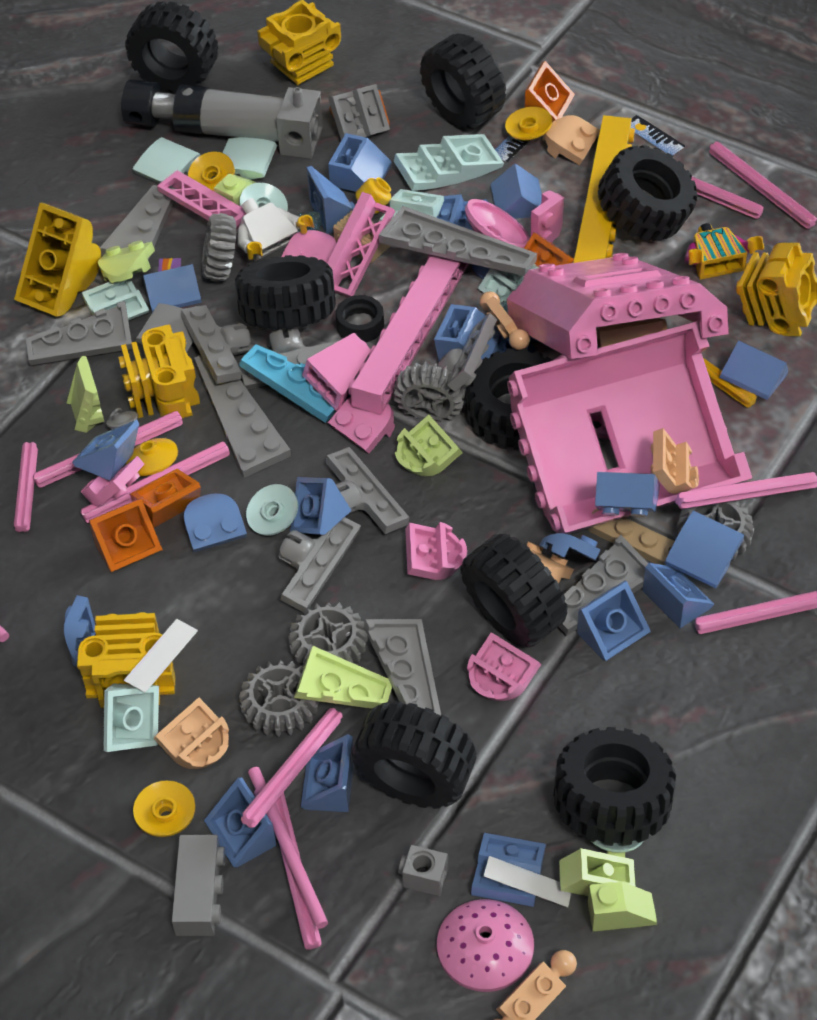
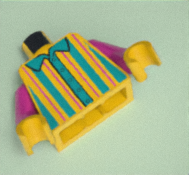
(720, 251)

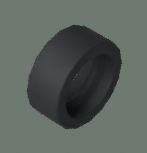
(355, 305)

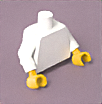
(268, 228)

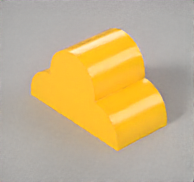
(57, 261)

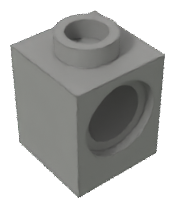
(429, 881)

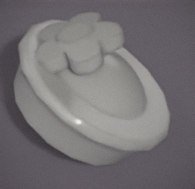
(118, 419)

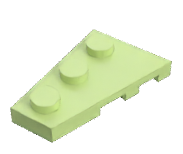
(340, 682)

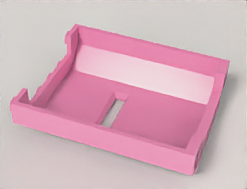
(570, 300)
(639, 390)

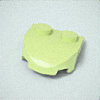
(120, 263)
(426, 448)

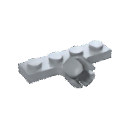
(217, 343)
(290, 347)
(466, 360)
(365, 492)
(314, 561)

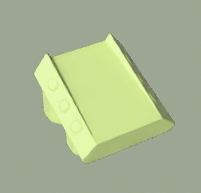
(84, 398)

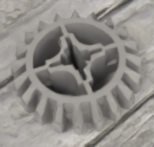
(218, 247)
(425, 392)
(728, 514)
(338, 624)
(280, 709)

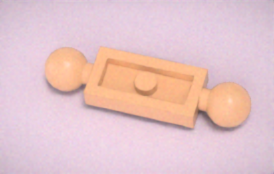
(518, 338)
(538, 988)

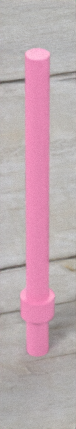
(291, 854)

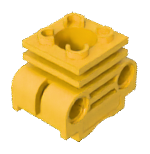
(300, 41)
(779, 289)
(162, 374)
(116, 651)

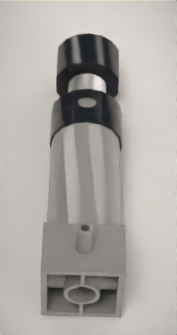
(290, 120)

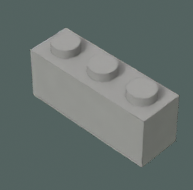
(198, 885)

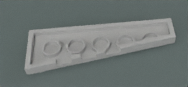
(440, 238)
(245, 425)

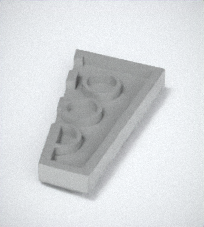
(143, 222)
(85, 337)
(614, 566)
(405, 659)

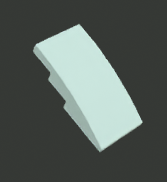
(448, 163)

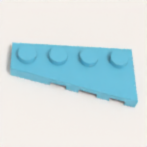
(286, 379)

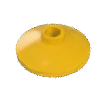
(528, 123)
(211, 165)
(156, 455)
(164, 797)

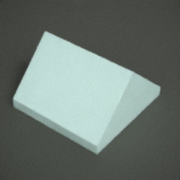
(130, 717)

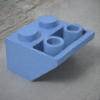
(357, 161)
(457, 328)

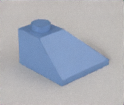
(327, 200)

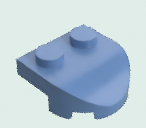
(213, 521)
(562, 543)
(78, 625)

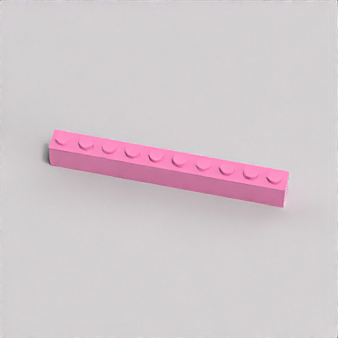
(405, 333)

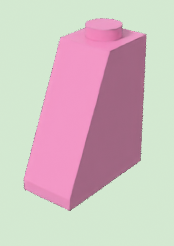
(335, 368)

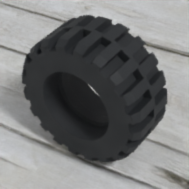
(183, 29)
(463, 81)
(636, 211)
(285, 292)
(487, 413)
(514, 590)
(414, 755)
(608, 814)

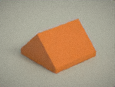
(548, 92)
(167, 496)
(124, 535)

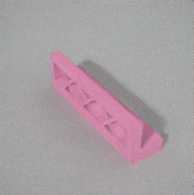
(199, 197)
(351, 238)

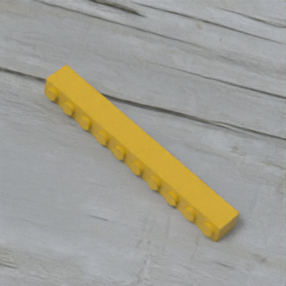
(596, 228)

